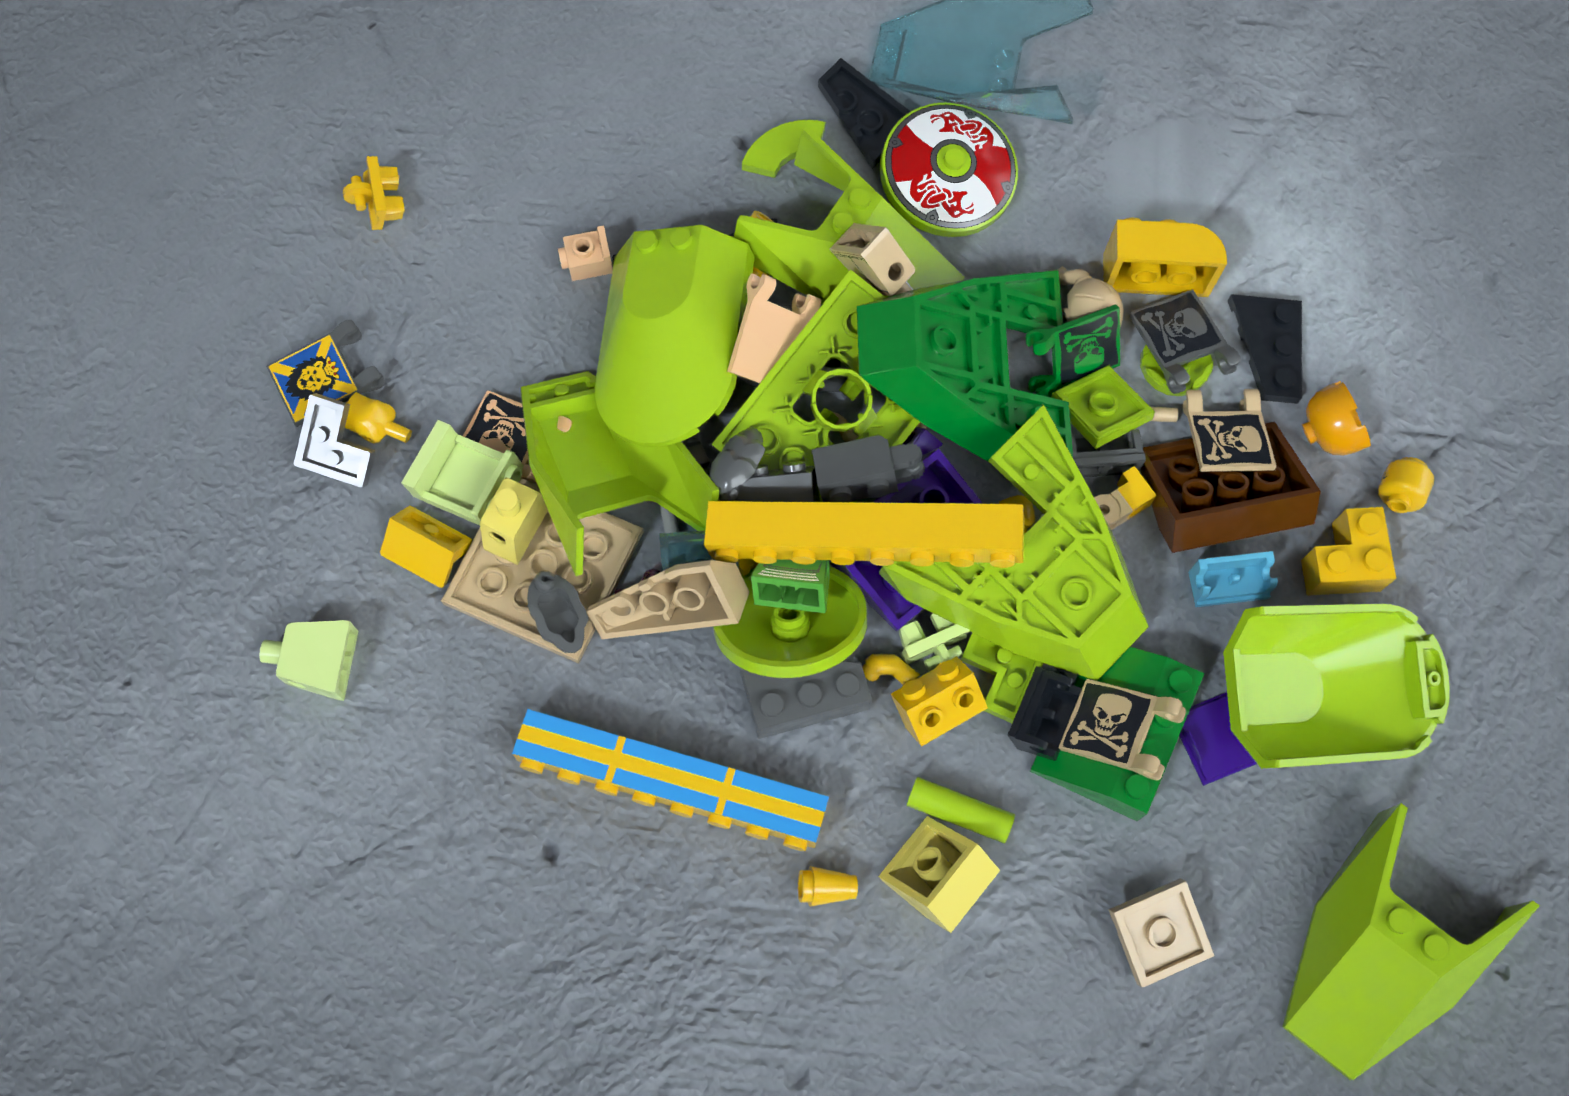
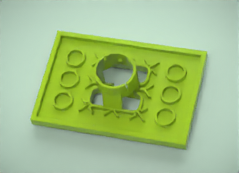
(799, 371)

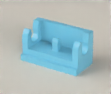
(1232, 579)

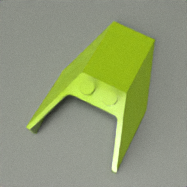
(804, 256)
(596, 470)
(1376, 964)

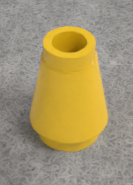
(825, 886)

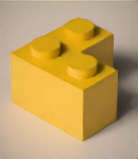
(1358, 560)

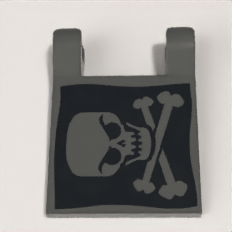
(1179, 333)

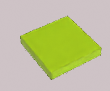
(1104, 406)

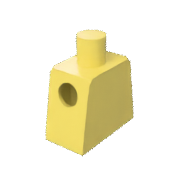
(515, 516)

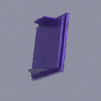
(1211, 742)

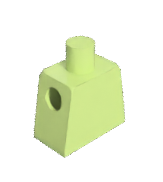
(314, 656)

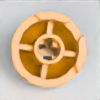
(1335, 421)

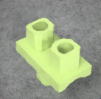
(918, 646)

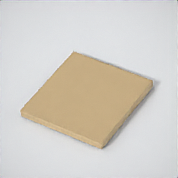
(498, 589)

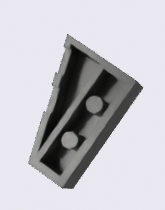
(798, 702)

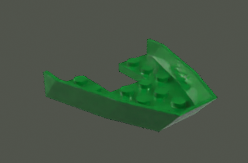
(947, 355)

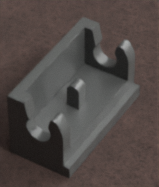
(1110, 458)

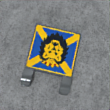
(321, 370)

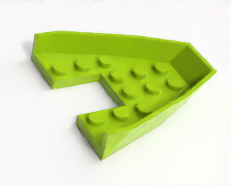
(1072, 592)

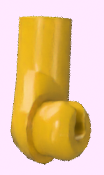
(888, 665)

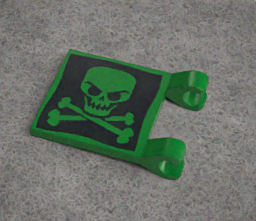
(1076, 349)

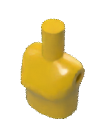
(374, 420)

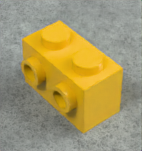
(939, 700)

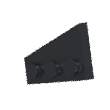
(861, 107)
(1274, 344)

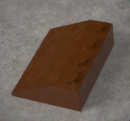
(1227, 506)

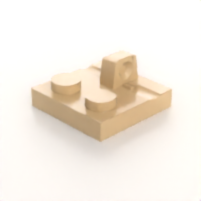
(1161, 932)

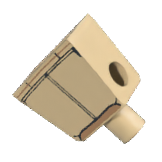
(875, 258)

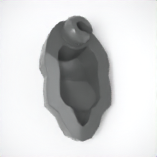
(737, 462)
(557, 611)

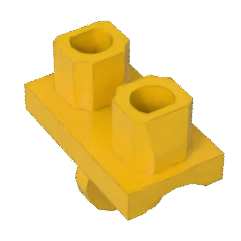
(370, 191)

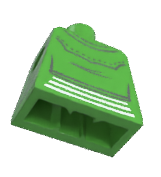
(792, 585)

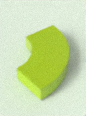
(778, 147)

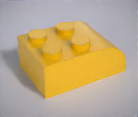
(1163, 258)

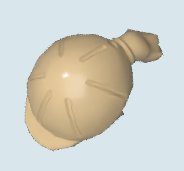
(1087, 294)

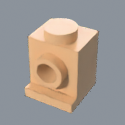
(586, 254)

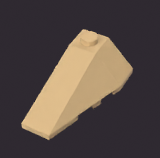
(674, 600)

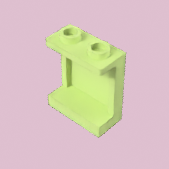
(459, 473)

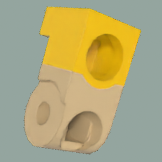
(1127, 500)

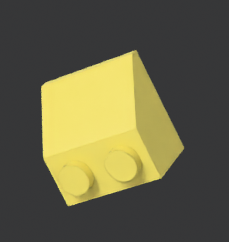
(940, 873)

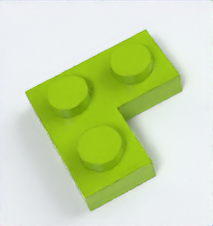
(1010, 671)

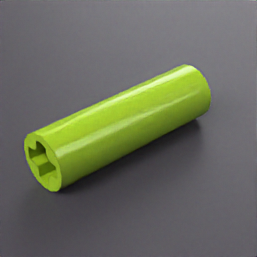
(961, 810)

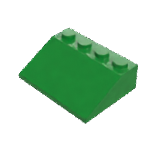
(1112, 785)

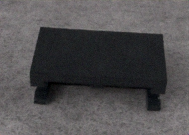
(1044, 713)

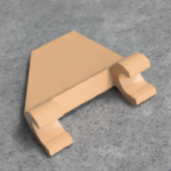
(767, 328)

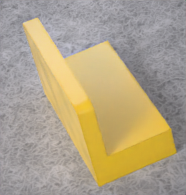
(423, 545)

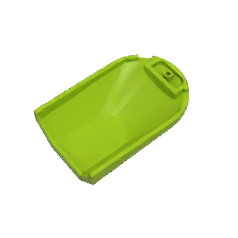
(671, 332)
(1333, 684)

